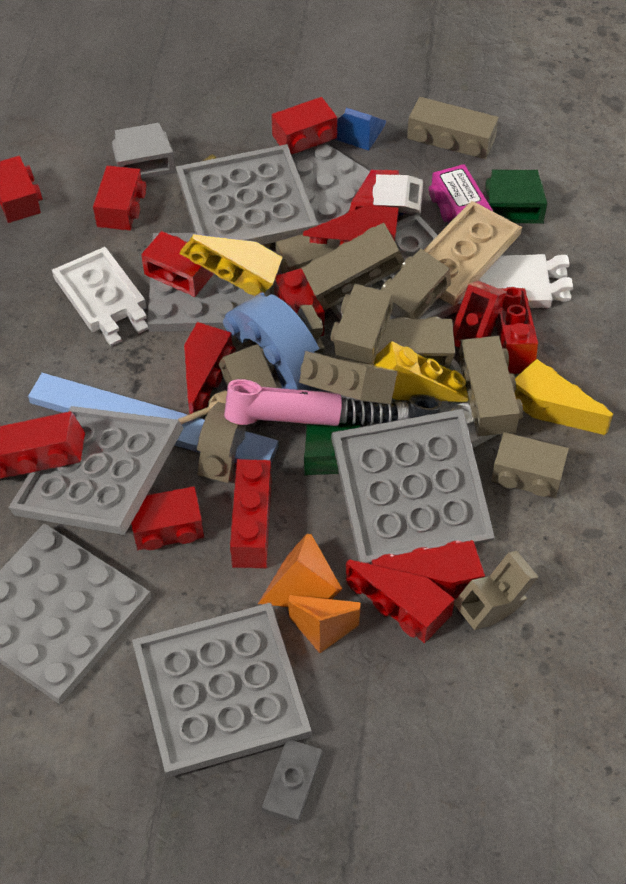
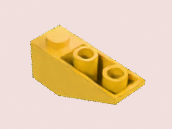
(237, 261)
(421, 375)
(556, 400)

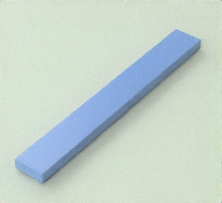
(61, 394)

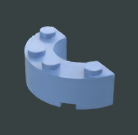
(277, 332)

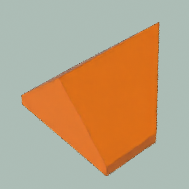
(302, 574)
(323, 619)

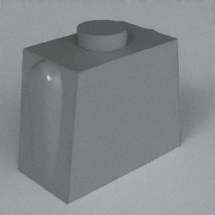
(144, 149)

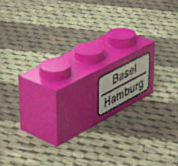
(454, 190)

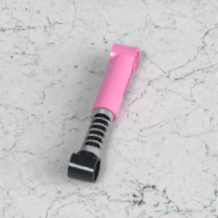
(249, 402)

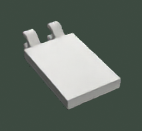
(532, 274)
(102, 293)

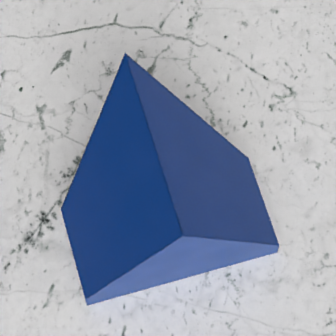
(359, 128)

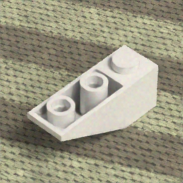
(399, 192)

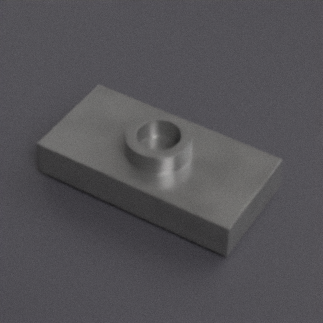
(292, 781)

